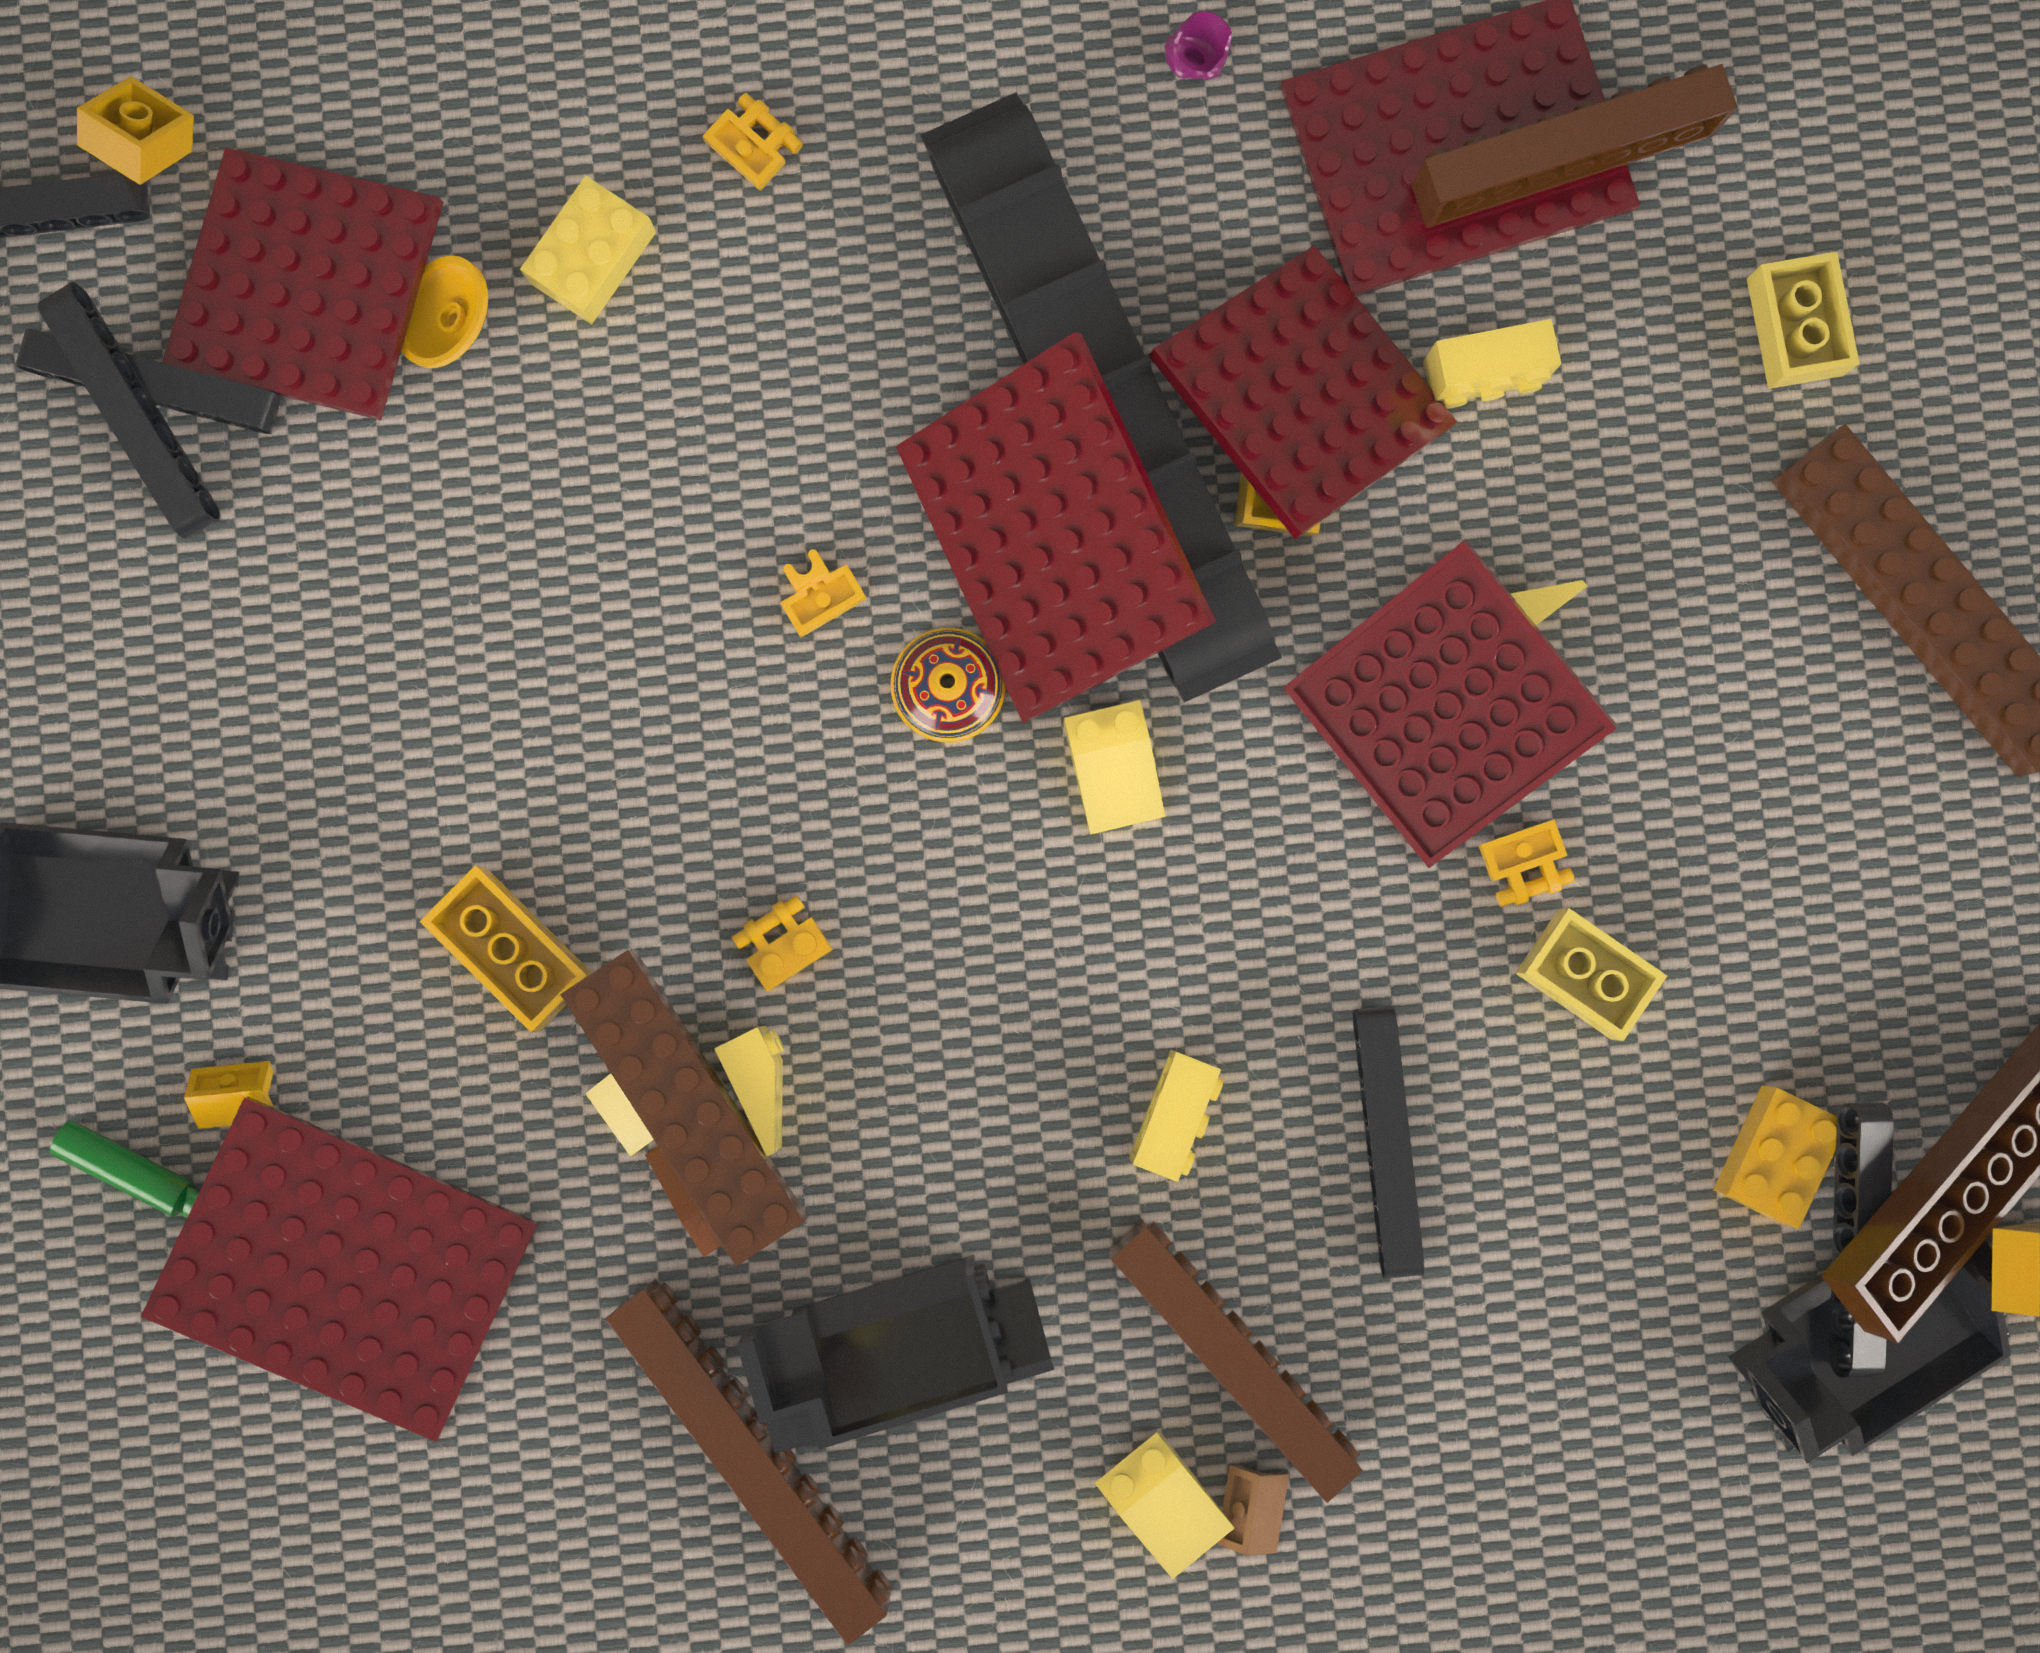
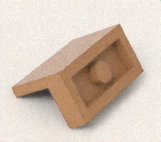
(1255, 1509)

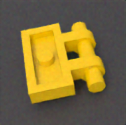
(744, 148)
(1524, 851)
(789, 953)

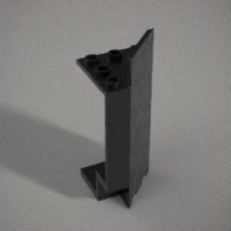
(108, 913)
(892, 1354)
(1937, 1356)

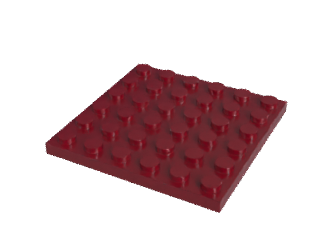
(303, 282)
(1303, 390)
(1449, 705)

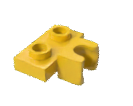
(820, 595)

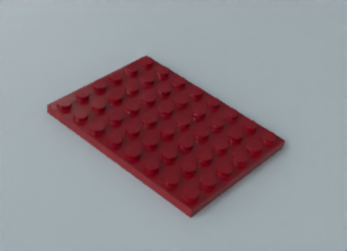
(1381, 114)
(1054, 530)
(339, 1269)

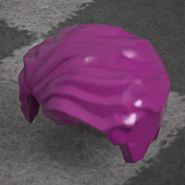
(1199, 46)

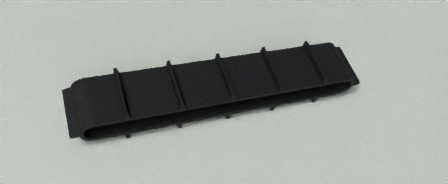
(1054, 285)

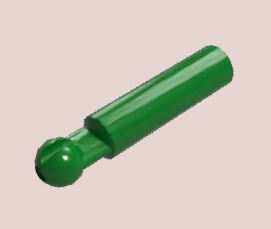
(124, 1169)

